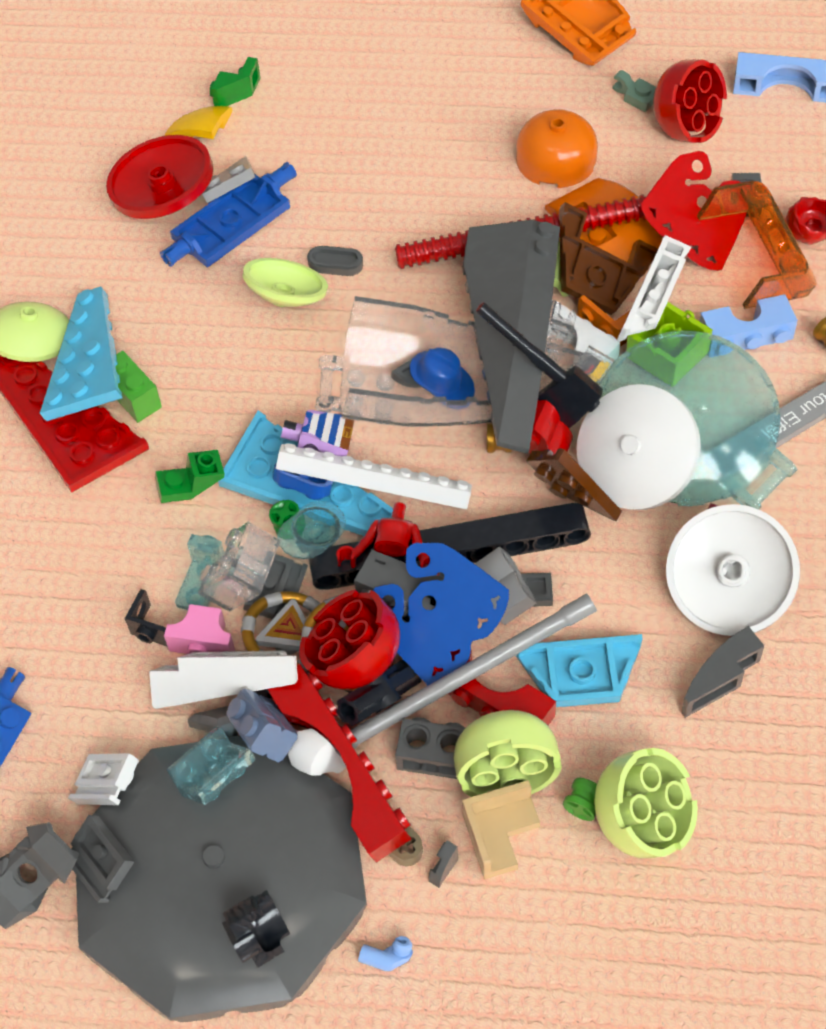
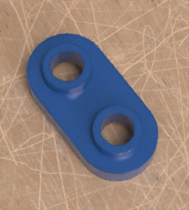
(312, 487)

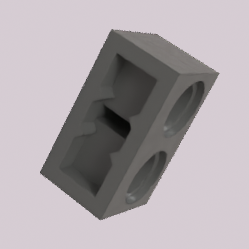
(430, 757)

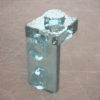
(203, 551)

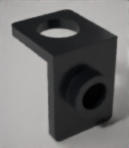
(142, 629)

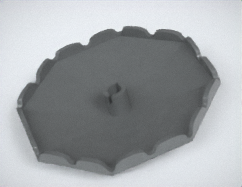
(198, 860)

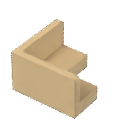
(493, 819)

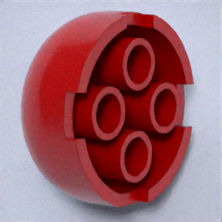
(688, 97)
(354, 656)

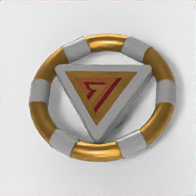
(284, 629)

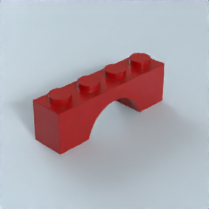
(488, 701)

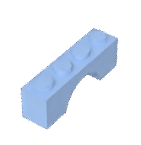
(760, 71)

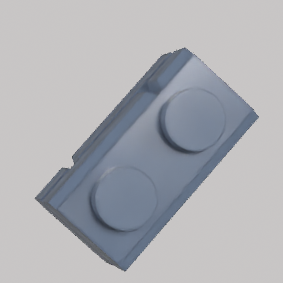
(261, 725)

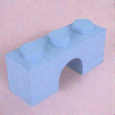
(772, 323)

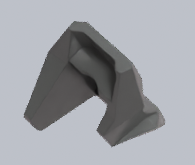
(50, 858)

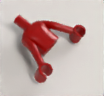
(391, 538)

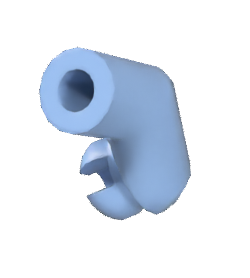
(390, 958)

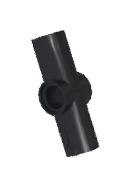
(378, 694)

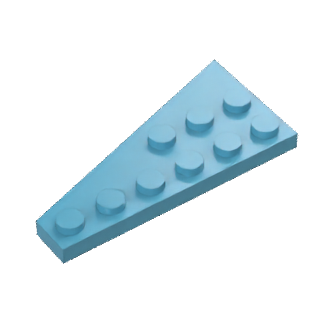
(86, 360)
(252, 468)

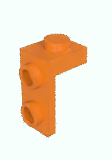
(599, 319)

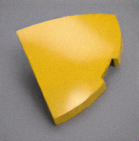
(201, 122)

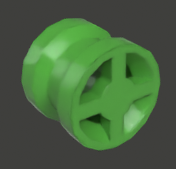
(581, 800)

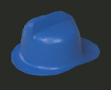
(442, 374)

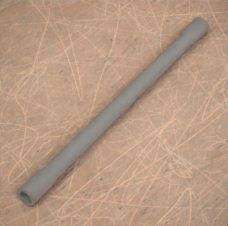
(564, 617)

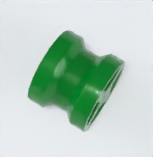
(282, 512)

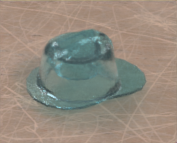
(312, 530)

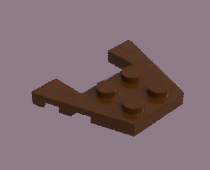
(593, 271)

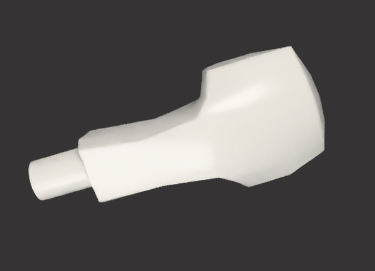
(314, 754)

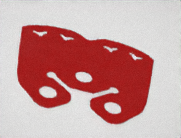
(678, 205)

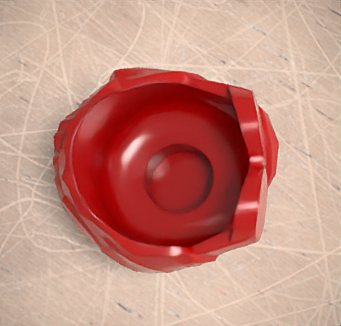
(808, 220)

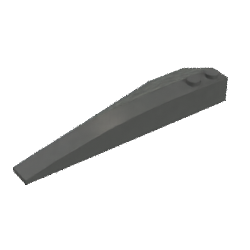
(514, 274)

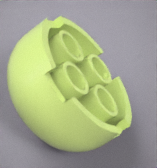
(506, 751)
(646, 803)

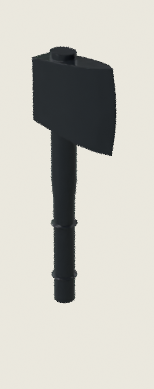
(570, 391)

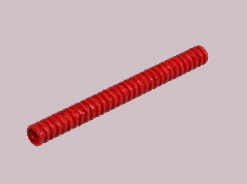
(455, 245)

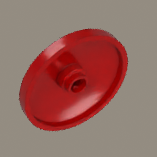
(160, 176)

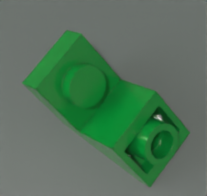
(232, 87)
(201, 472)

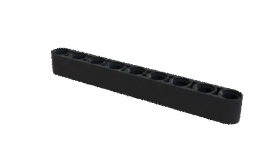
(475, 539)

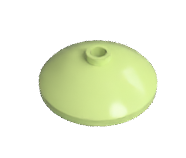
(284, 282)
(31, 331)

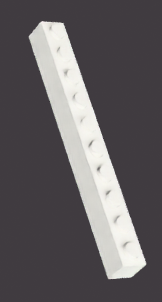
(374, 476)

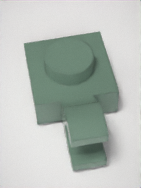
(637, 93)

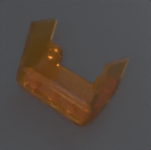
(795, 274)

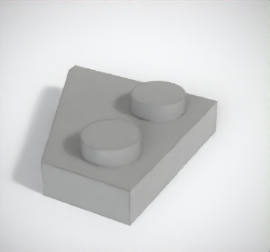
(229, 179)

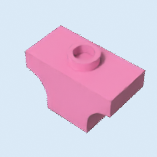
(199, 632)

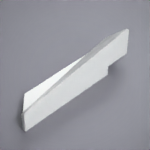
(656, 288)
(220, 674)

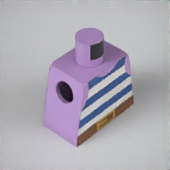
(321, 432)

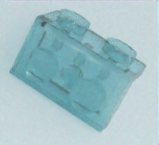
(209, 767)

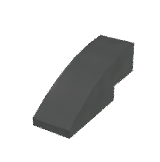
(723, 670)

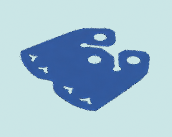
(453, 622)

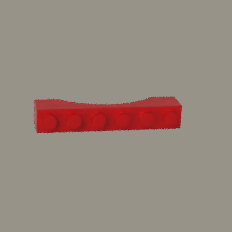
(372, 818)

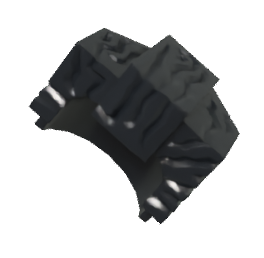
(256, 929)

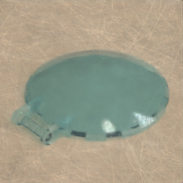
(729, 402)

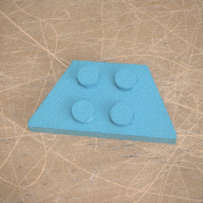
(582, 668)

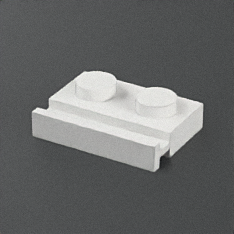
(104, 778)

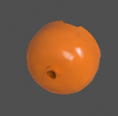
(557, 148)

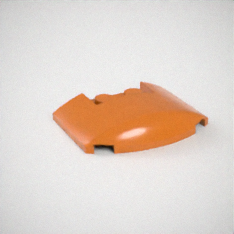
(583, 26)
(615, 239)

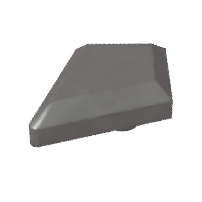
(213, 718)

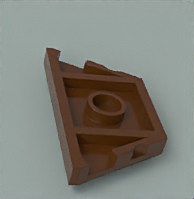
(571, 481)

